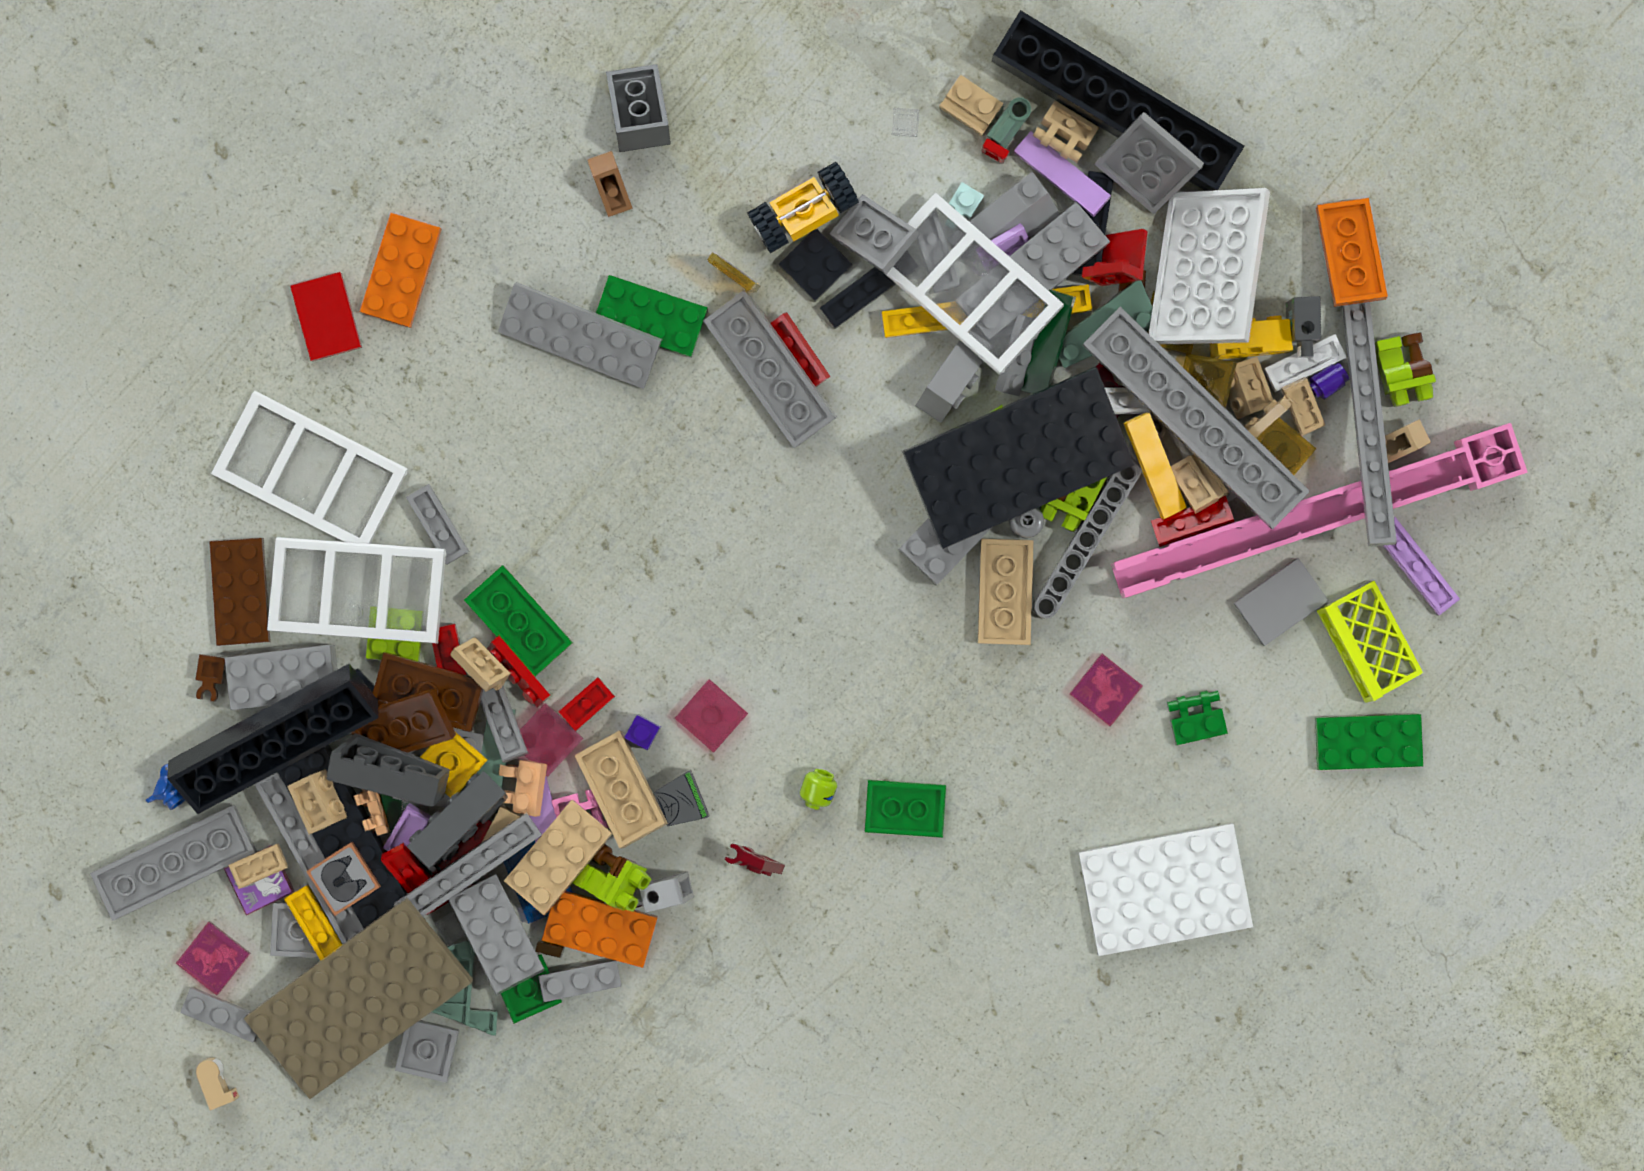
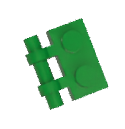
(1200, 725)

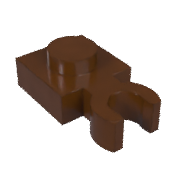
(210, 671)

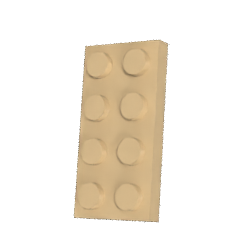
(1005, 591)
(621, 789)
(558, 857)

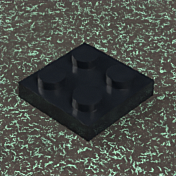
(815, 264)

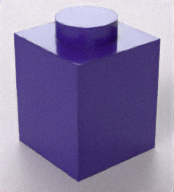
(642, 732)

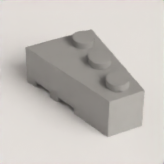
(950, 381)

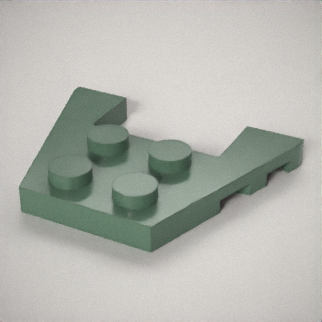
(459, 1005)

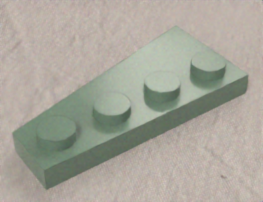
(1132, 300)

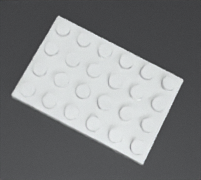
(1209, 266)
(1165, 889)

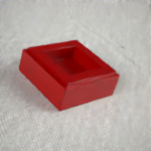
(994, 151)

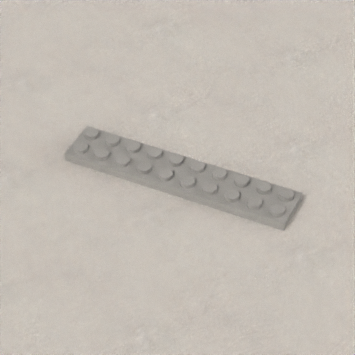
(1196, 418)

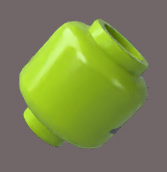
(818, 789)

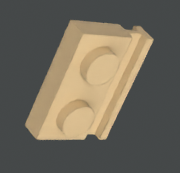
(971, 105)
(1272, 412)
(1198, 483)

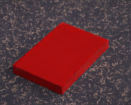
(326, 316)

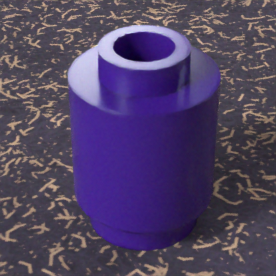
(1328, 381)

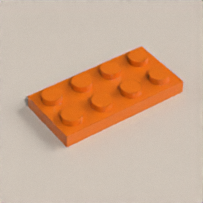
(1351, 252)
(400, 270)
(600, 929)

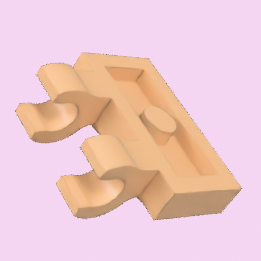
(529, 786)
(377, 820)

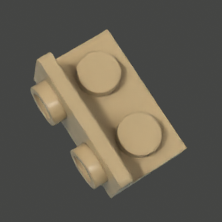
(1249, 389)
(480, 664)
(317, 801)

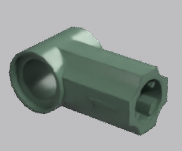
(1008, 123)

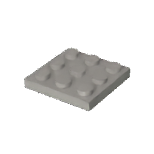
(1149, 163)

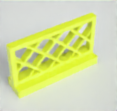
(1354, 657)

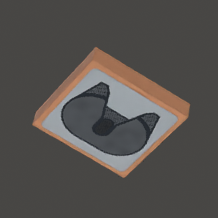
(343, 878)

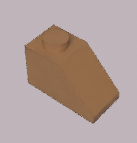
(609, 184)

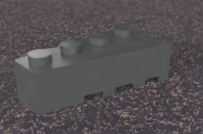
(387, 771)
(456, 822)

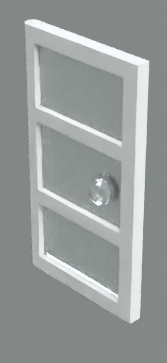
(972, 286)
(309, 470)
(356, 590)

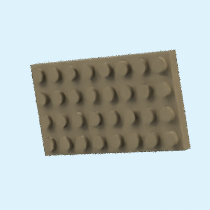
(358, 998)

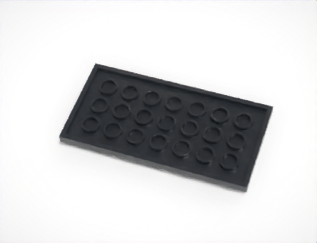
(1018, 457)

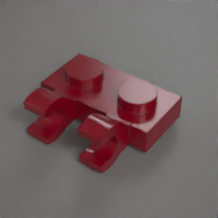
(754, 861)

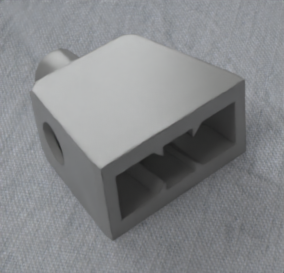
(671, 892)

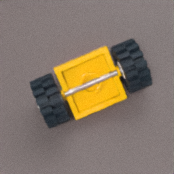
(803, 208)

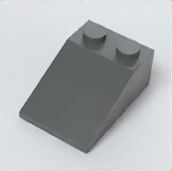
(638, 108)

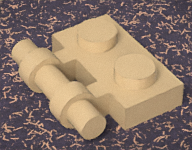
(1069, 126)

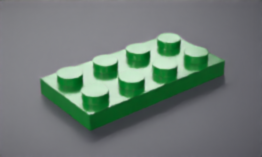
(655, 313)
(518, 620)
(1369, 742)

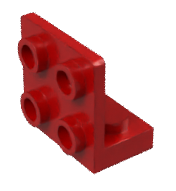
(1121, 259)

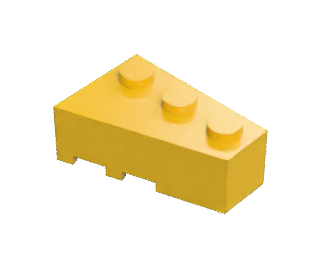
(1265, 338)

